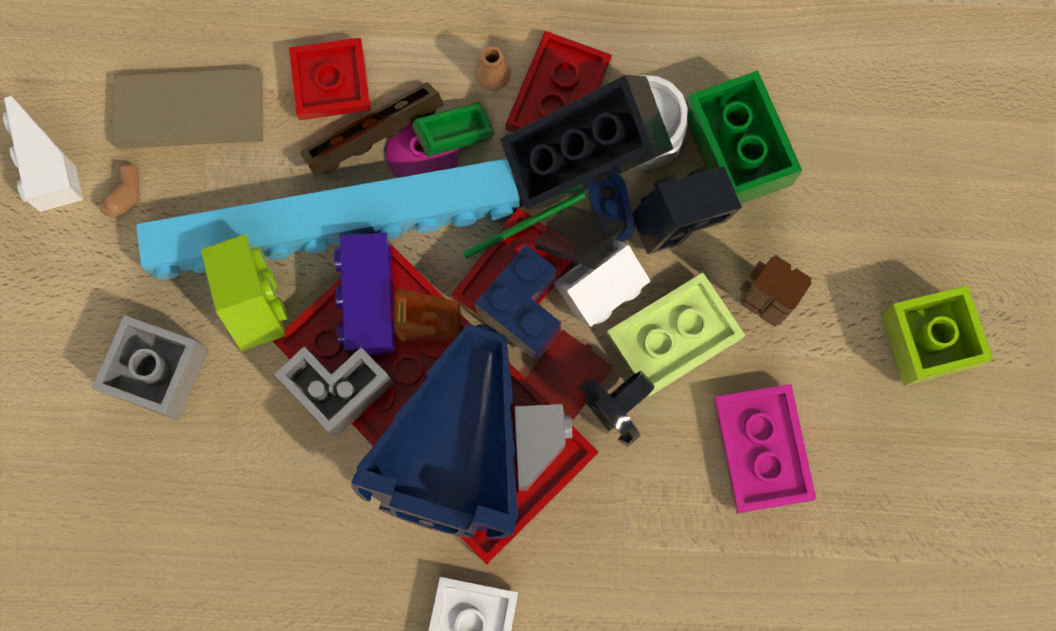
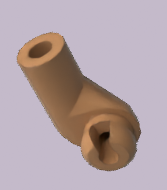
(123, 196)

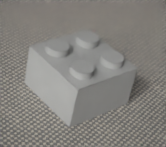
(150, 367)

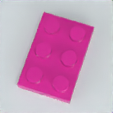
(764, 448)

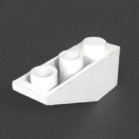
(45, 171)

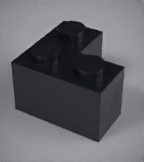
(684, 206)

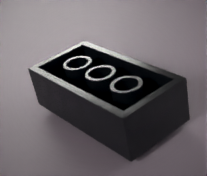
(586, 142)

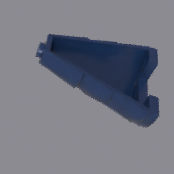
(451, 445)

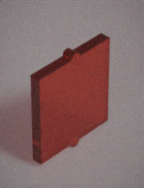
(563, 369)

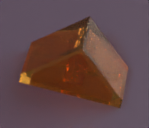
(425, 317)

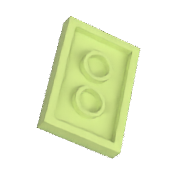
(676, 333)

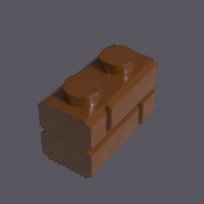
(774, 290)

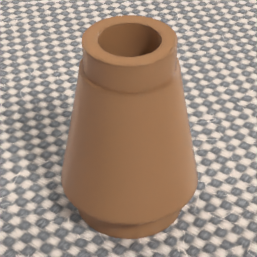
(492, 69)

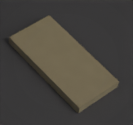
(188, 108)

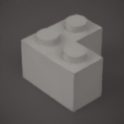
(338, 397)

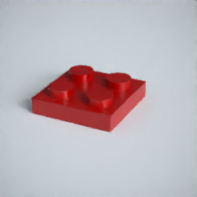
(329, 79)

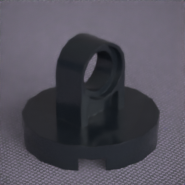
(613, 407)

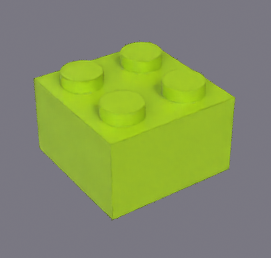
(244, 292)
(936, 335)

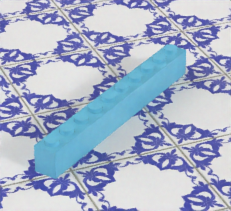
(320, 218)

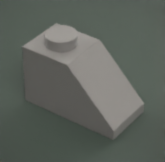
(539, 439)

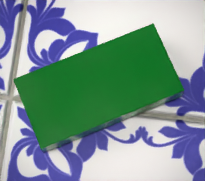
(453, 129)

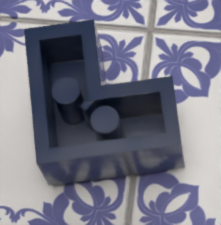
(513, 306)

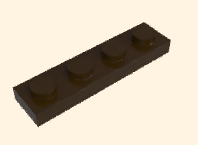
(361, 135)

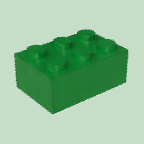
(742, 132)

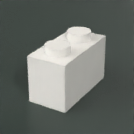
(598, 291)

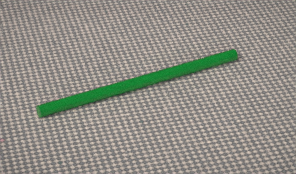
(525, 224)

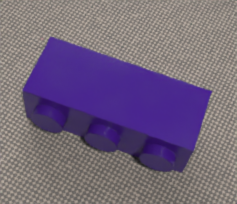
(366, 294)

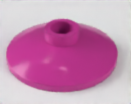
(407, 161)

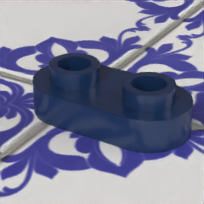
(616, 207)

